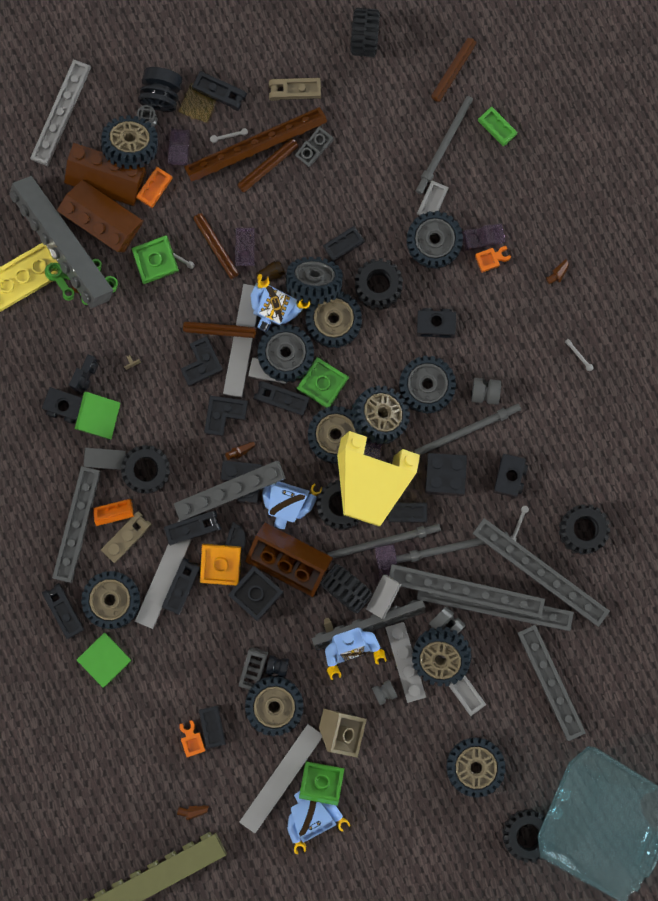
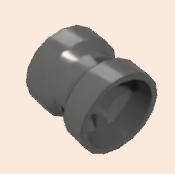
(144, 111)
(384, 692)

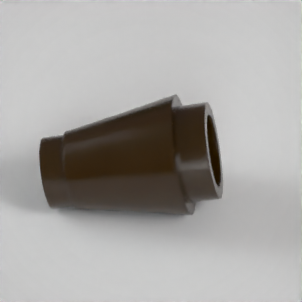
(273, 271)

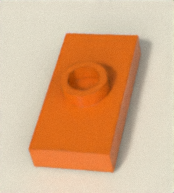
(154, 187)
(113, 512)

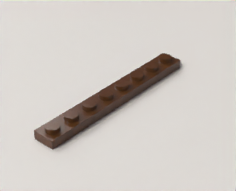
(255, 144)

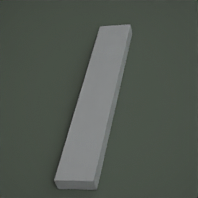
(60, 112)
(240, 347)
(161, 583)
(281, 778)

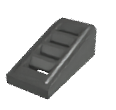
(256, 652)

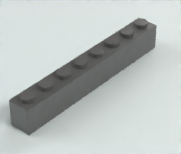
(61, 242)

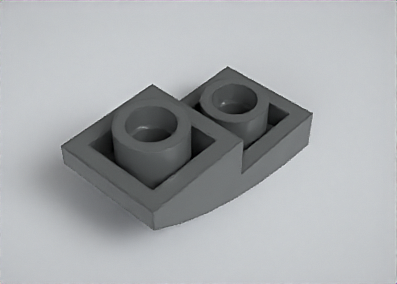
(314, 146)
(103, 458)

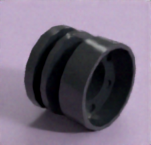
(160, 89)

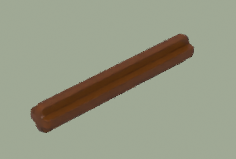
(454, 69)
(267, 165)
(216, 246)
(219, 329)

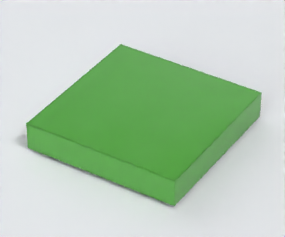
(155, 259)
(322, 383)
(97, 415)
(104, 660)
(321, 783)

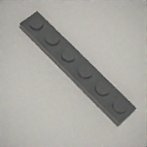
(229, 491)
(76, 524)
(373, 623)
(551, 683)

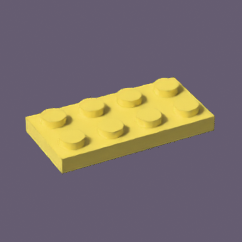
(24, 275)

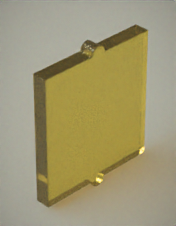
(197, 105)

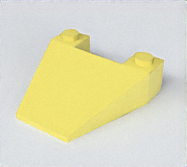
(369, 484)

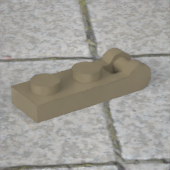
(295, 88)
(126, 537)

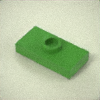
(497, 126)

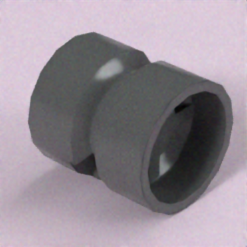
(486, 391)
(447, 616)

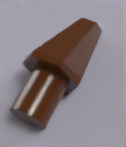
(558, 272)
(239, 451)
(192, 811)

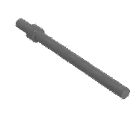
(428, 175)
(501, 415)
(420, 532)
(415, 555)

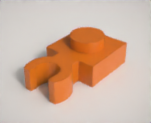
(489, 258)
(192, 742)

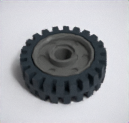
(437, 225)
(314, 280)
(282, 339)
(430, 370)

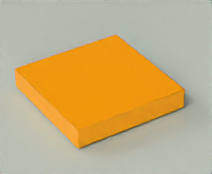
(220, 564)

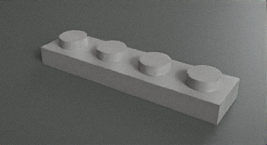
(403, 656)

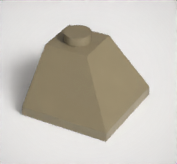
(342, 732)

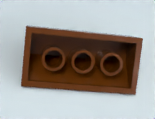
(96, 170)
(100, 216)
(288, 559)

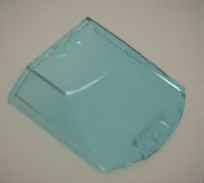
(602, 825)

